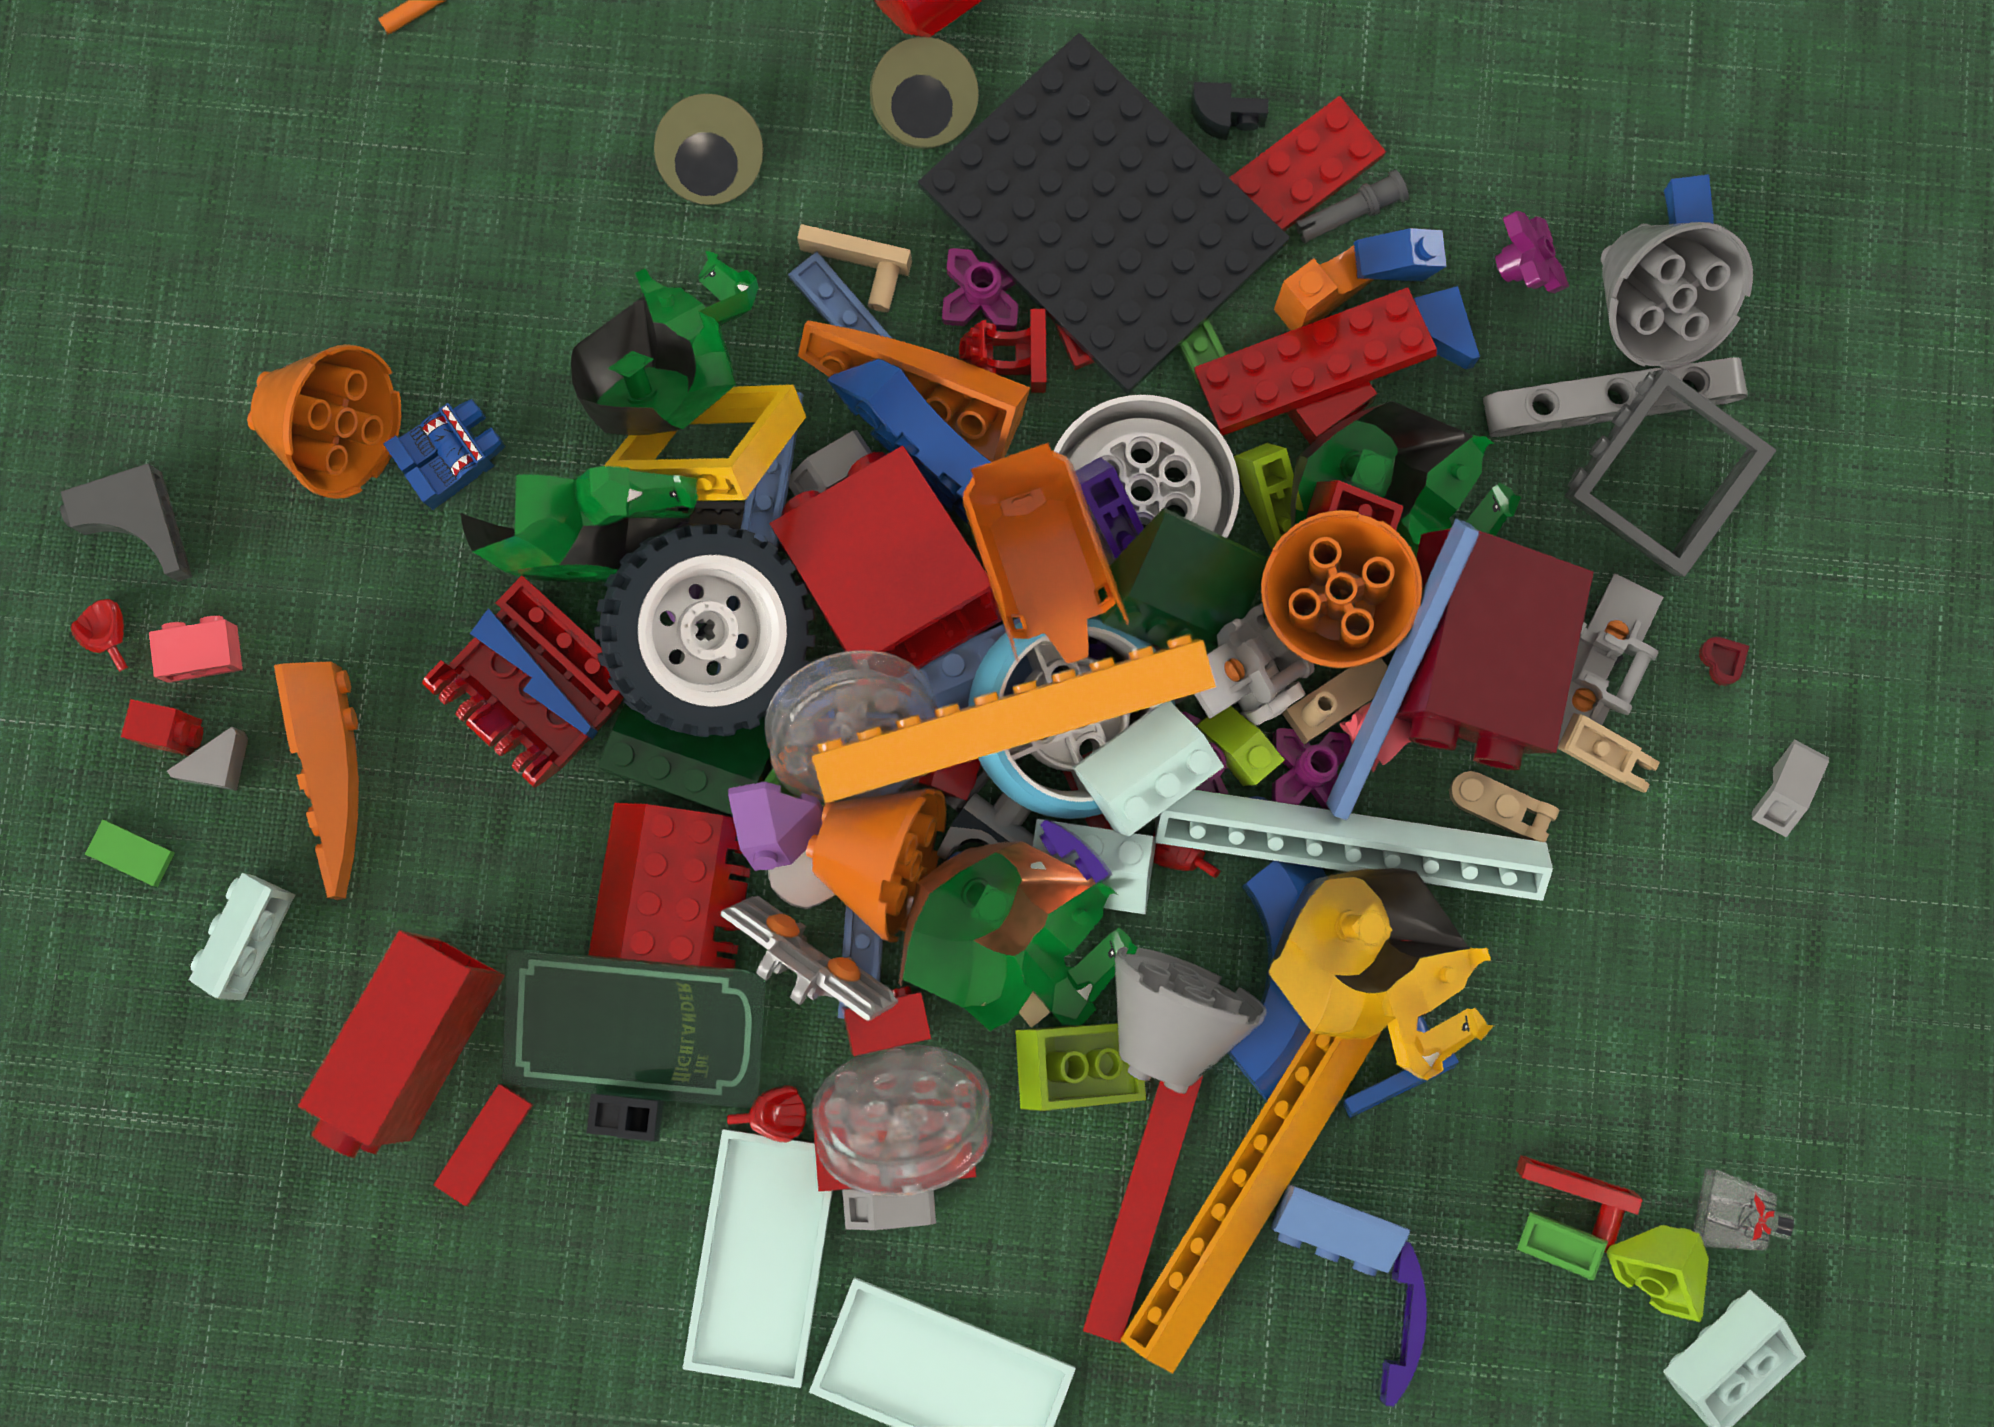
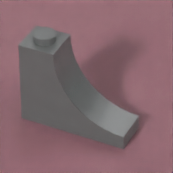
(134, 505)

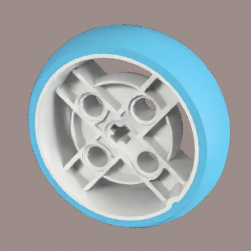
(1059, 750)

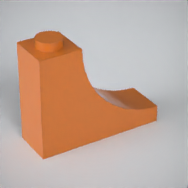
(1318, 290)

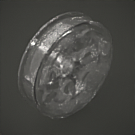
(836, 701)
(902, 1120)

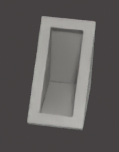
(216, 762)

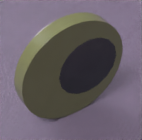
(924, 92)
(708, 149)

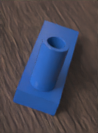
(1392, 1086)

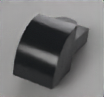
(1217, 111)
(625, 1117)

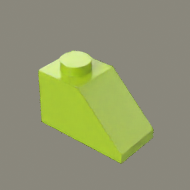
(1245, 746)

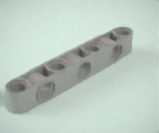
(1588, 401)

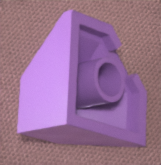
(773, 825)

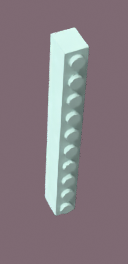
(1361, 842)

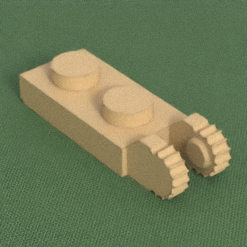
(1606, 751)

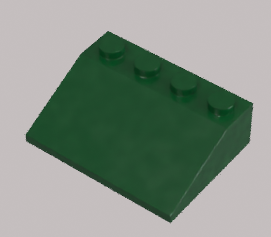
(1182, 582)
(686, 764)

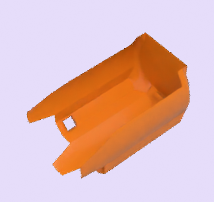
(1041, 560)

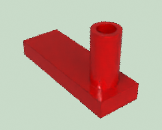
(1614, 1198)

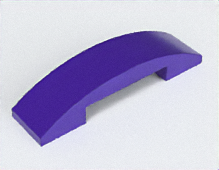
(1398, 1374)

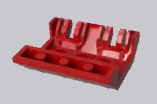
(508, 714)
(667, 886)

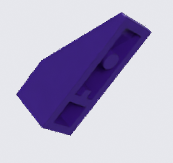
(1109, 506)

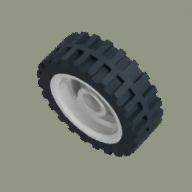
(659, 580)

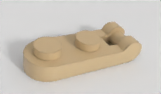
(1501, 805)

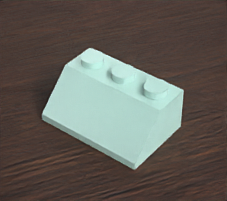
(1147, 768)
(1126, 857)
(240, 937)
(1735, 1361)

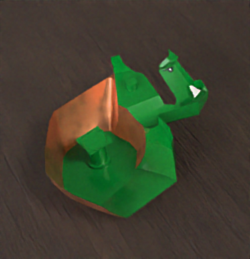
(1000, 930)

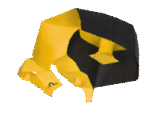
(1354, 974)

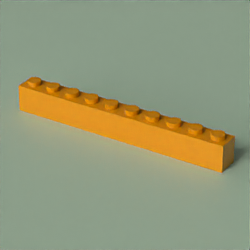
(1013, 719)
(1244, 1197)

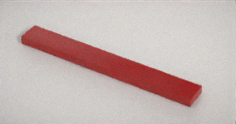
(1140, 1212)

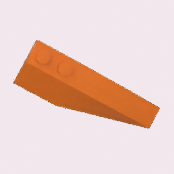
(969, 399)
(323, 736)

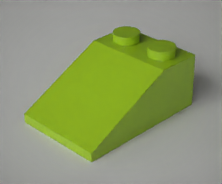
(1073, 1068)

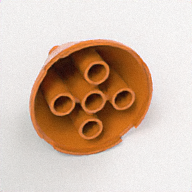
(329, 418)
(1349, 559)
(877, 853)

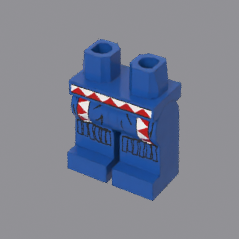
(443, 452)

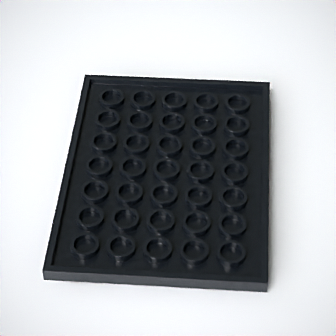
(1103, 212)

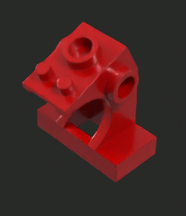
(1030, 344)

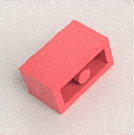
(195, 650)

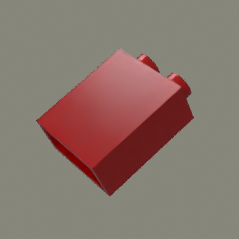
(887, 562)
(398, 1044)

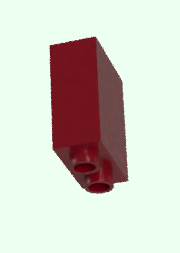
(1499, 652)

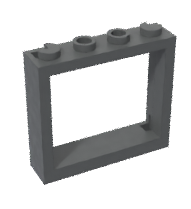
(1717, 509)

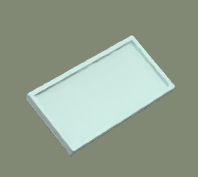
(759, 1262)
(933, 1369)

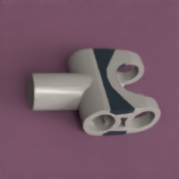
(987, 824)

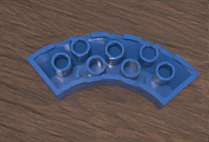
(904, 418)
(1274, 1043)

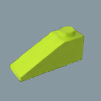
(1268, 487)

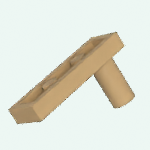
(887, 259)
(1335, 700)

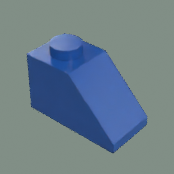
(1401, 255)
(1449, 326)

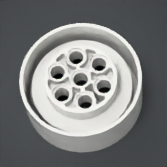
(1174, 438)

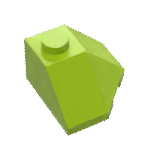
(1667, 1266)

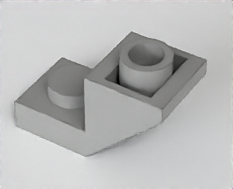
(828, 464)
(1793, 788)
(881, 1212)

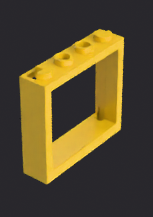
(775, 417)

